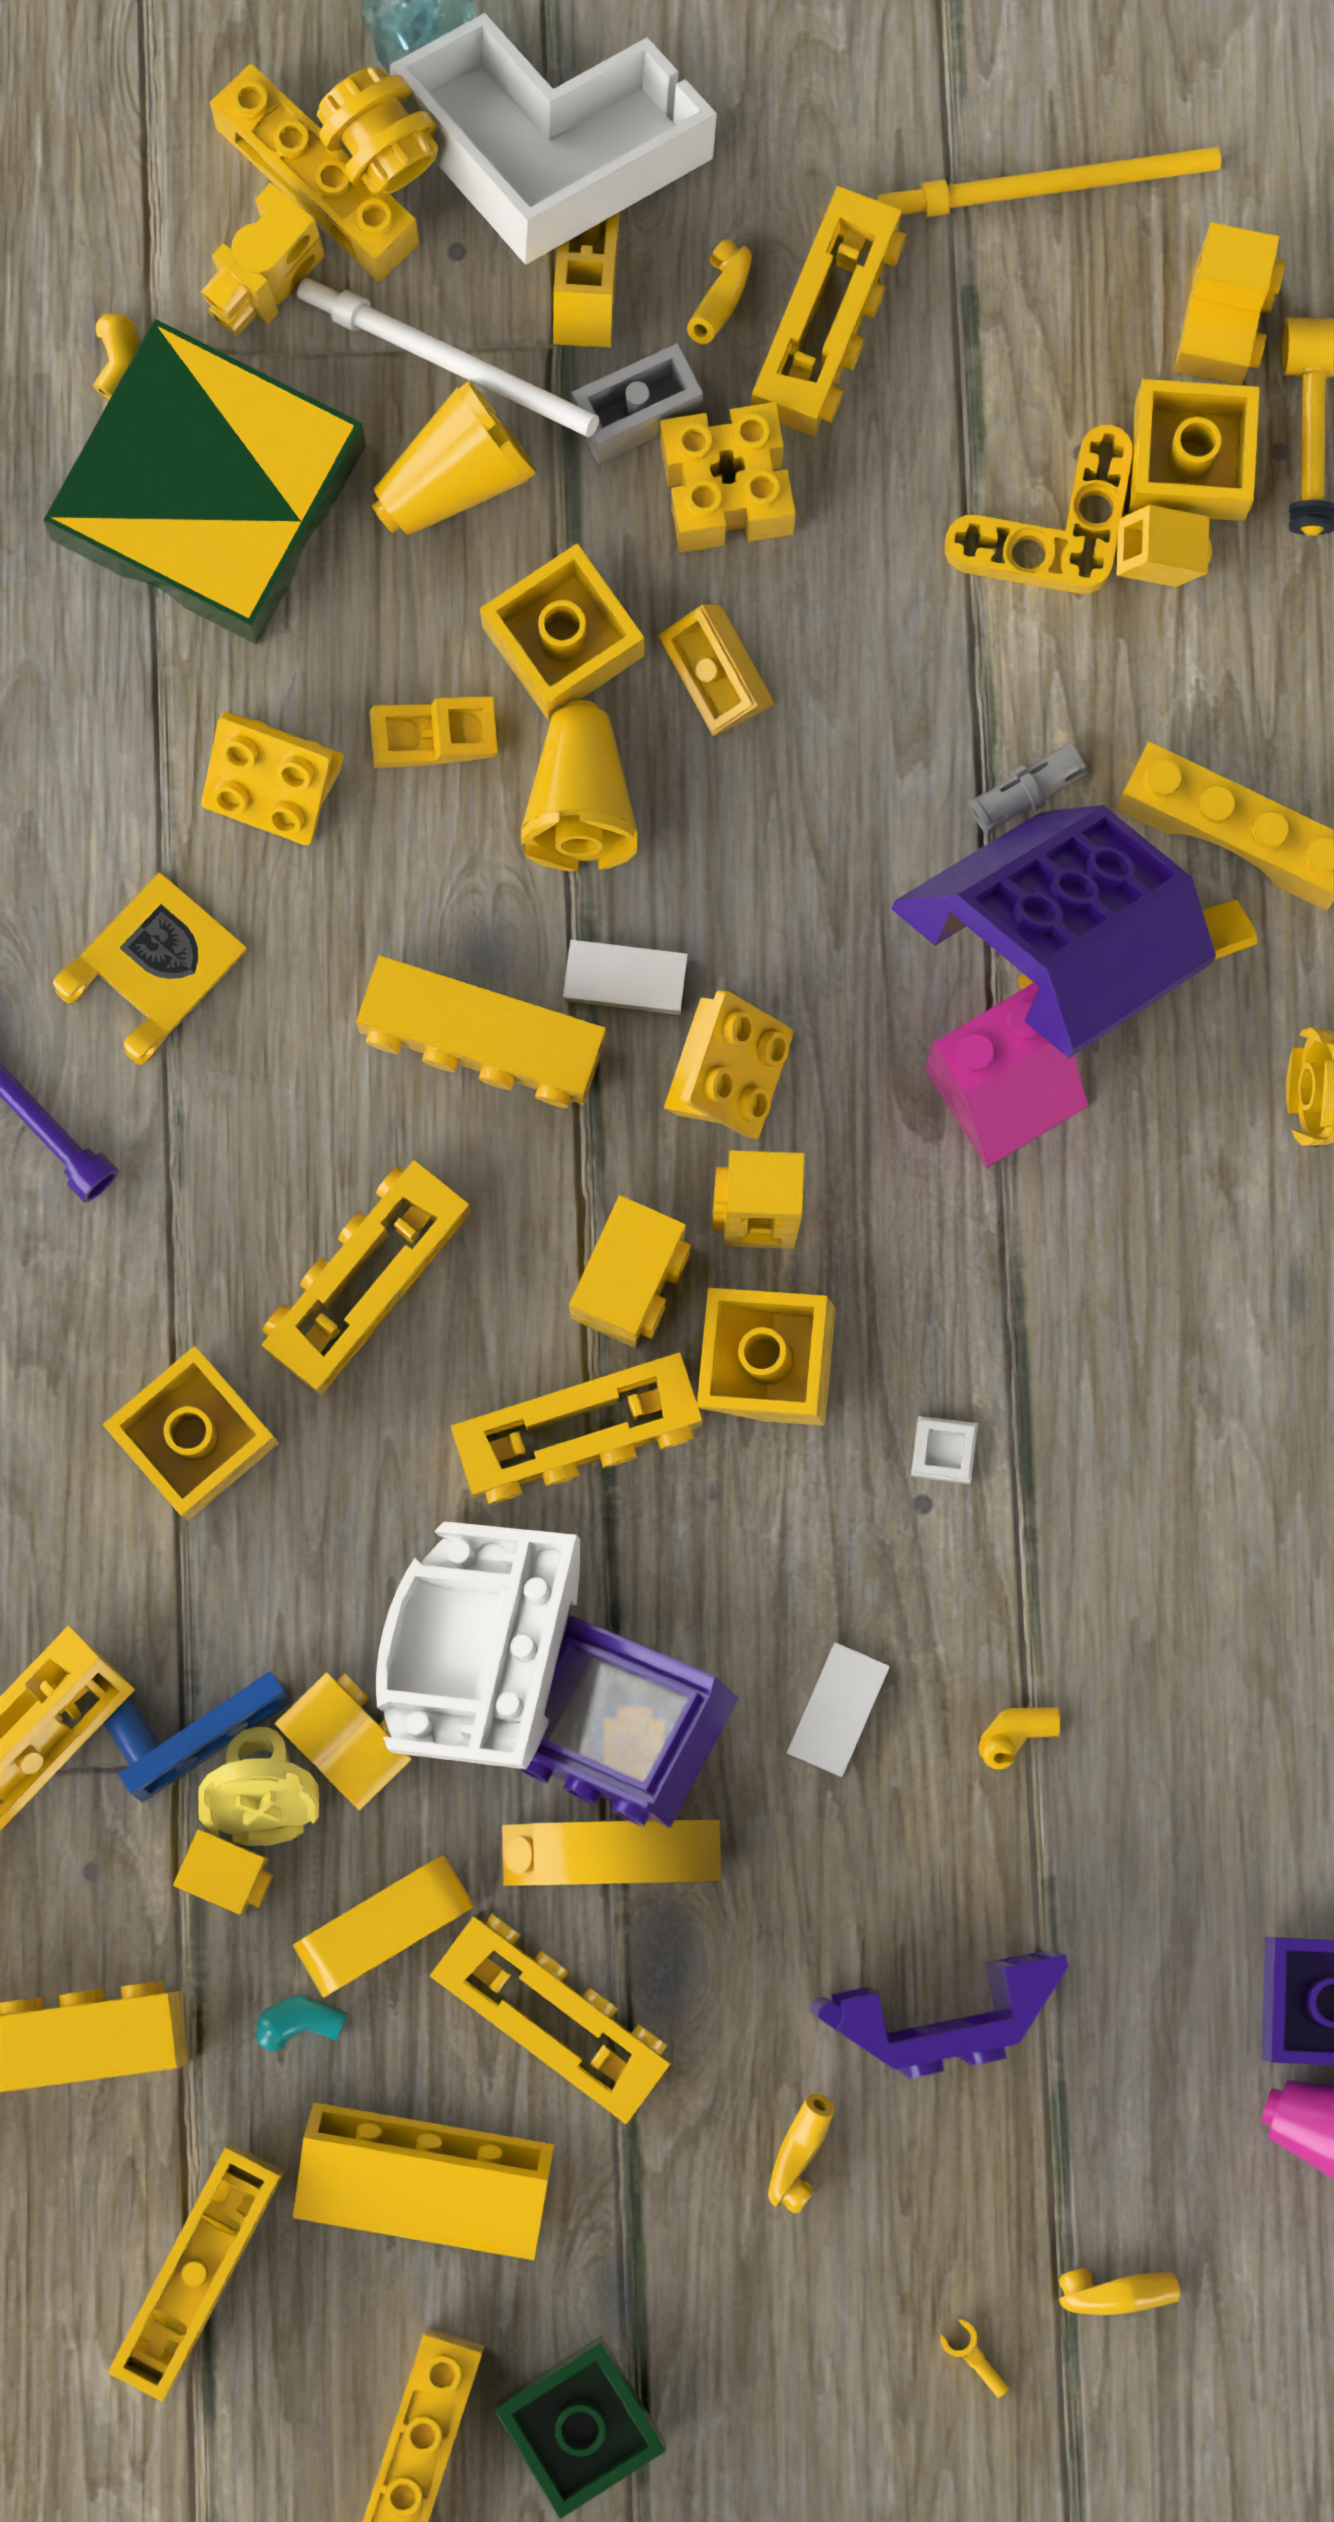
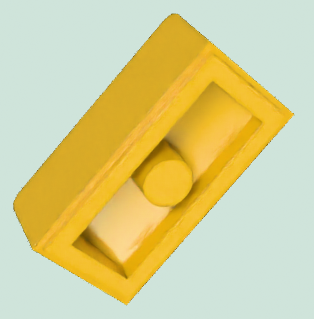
(716, 668)

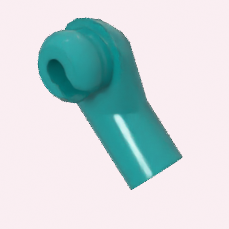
(295, 2015)

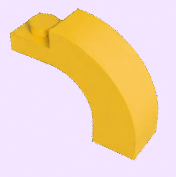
(611, 1852)

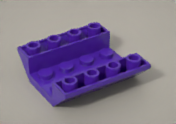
(1077, 912)

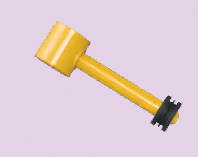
(1310, 357)

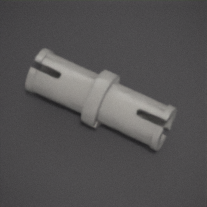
(1028, 788)

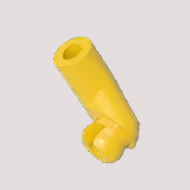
(1012, 1729)

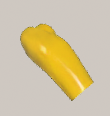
(724, 294)
(797, 2151)
(1117, 2296)

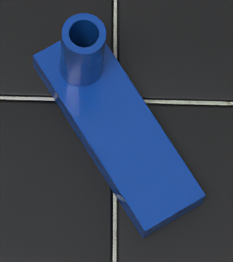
(157, 1765)

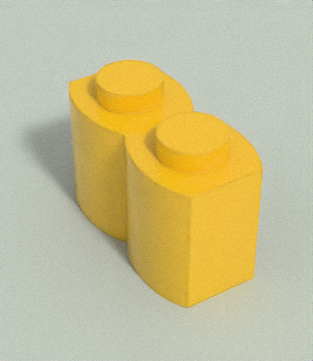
(343, 1738)

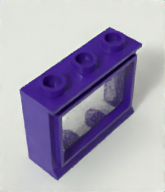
(628, 1724)

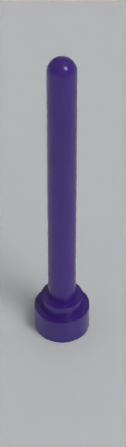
(87, 1172)

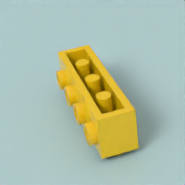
(480, 1031)

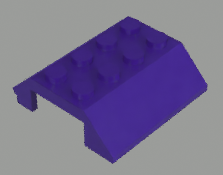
(1018, 1993)

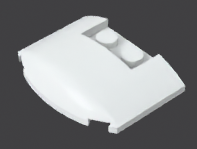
(476, 1644)

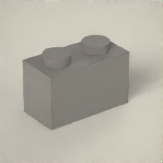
(637, 399)

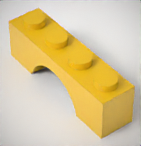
(1199, 803)

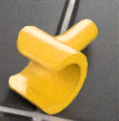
(977, 2360)

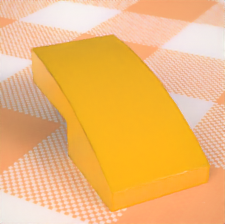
(433, 733)

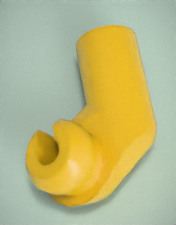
(121, 343)

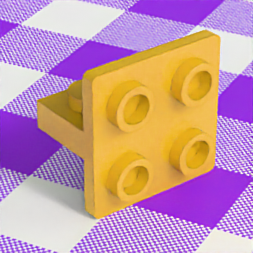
(269, 777)
(730, 1065)

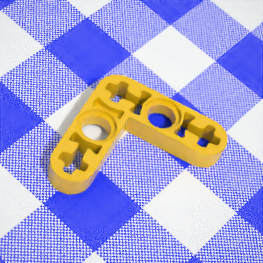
(1058, 545)

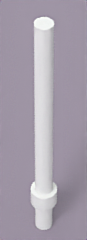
(356, 313)

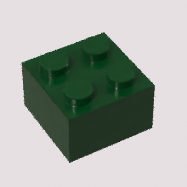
(580, 2427)

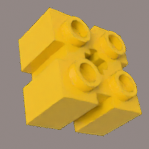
(707, 507)

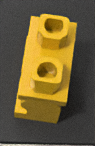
(264, 263)

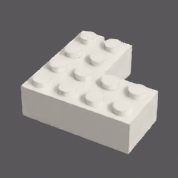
(560, 157)

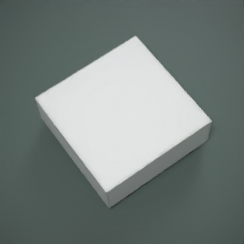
(944, 1450)

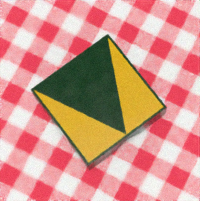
(205, 480)

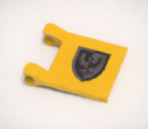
(159, 957)

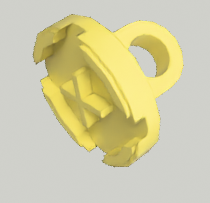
(261, 1797)

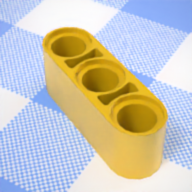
(383, 1925)

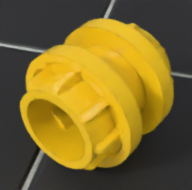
(370, 121)

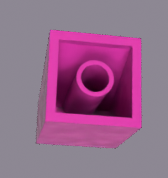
(1004, 1079)

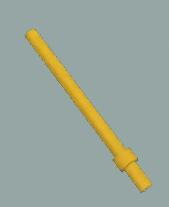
(937, 197)

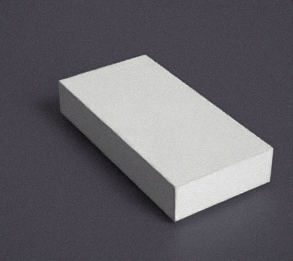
(625, 977)
(838, 1709)

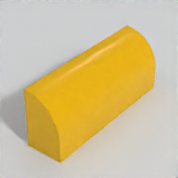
(422, 2181)

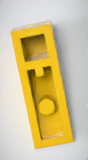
(586, 287)

